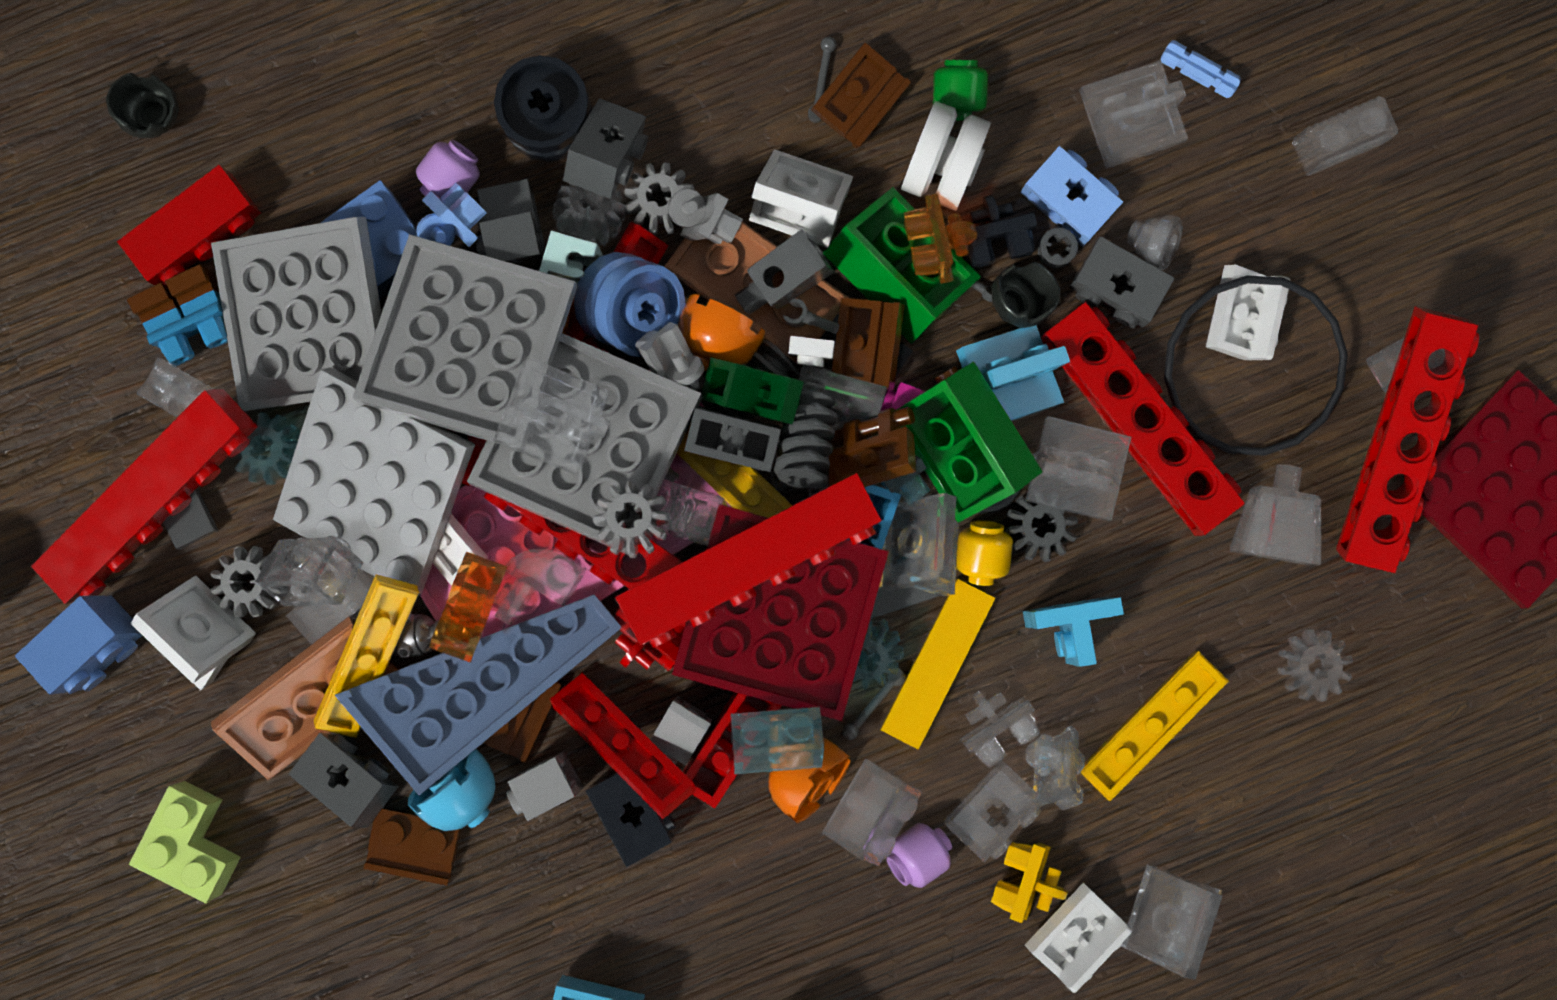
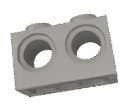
(544, 786)

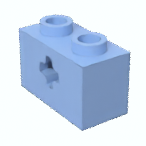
(1055, 179)

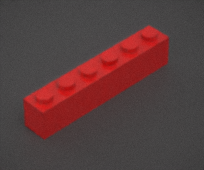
(145, 496)
(749, 559)

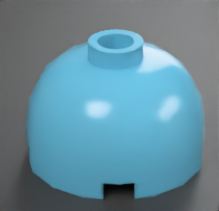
(458, 796)

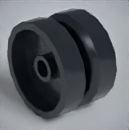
(539, 84)

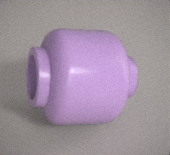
(445, 166)
(920, 855)

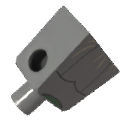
(802, 268)

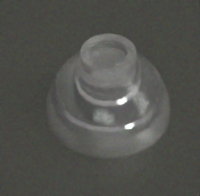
(1156, 239)

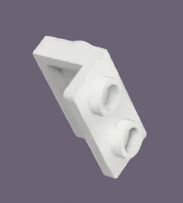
(1247, 317)
(1078, 938)

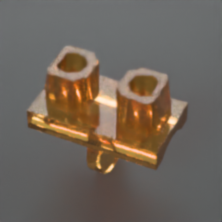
(930, 223)

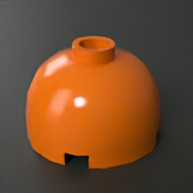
(718, 332)
(799, 789)

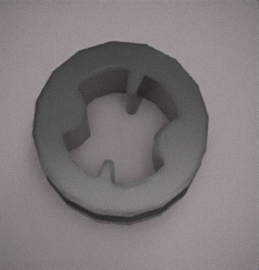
(1058, 235)

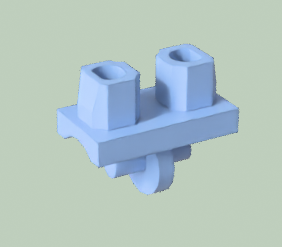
(453, 214)

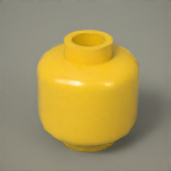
(984, 552)

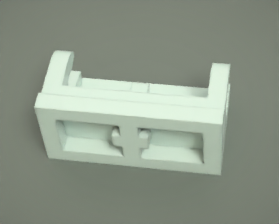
(568, 255)

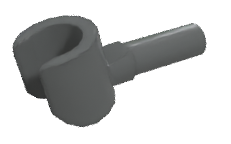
(810, 318)

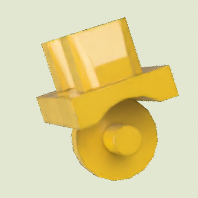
(1020, 899)

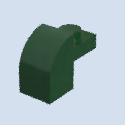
(752, 390)

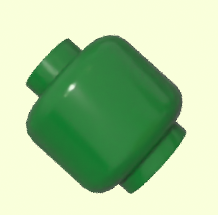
(961, 87)

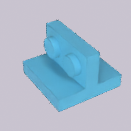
(1018, 370)
(1075, 636)

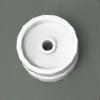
(946, 156)

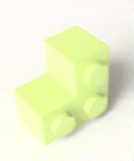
(176, 846)

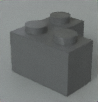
(511, 225)

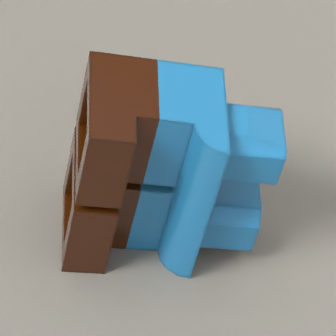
(181, 310)

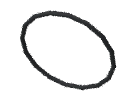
(1267, 281)

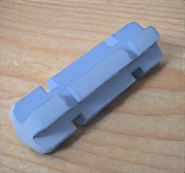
(1200, 69)

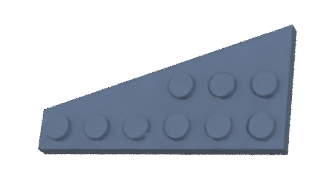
(447, 707)

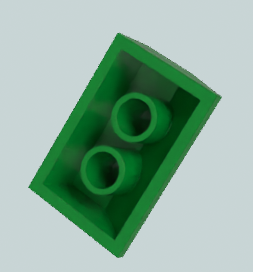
(878, 262)
(969, 442)

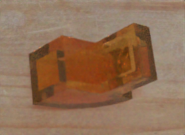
(468, 607)

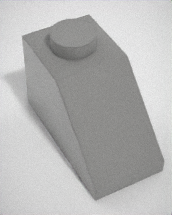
(681, 730)

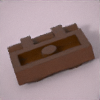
(878, 457)

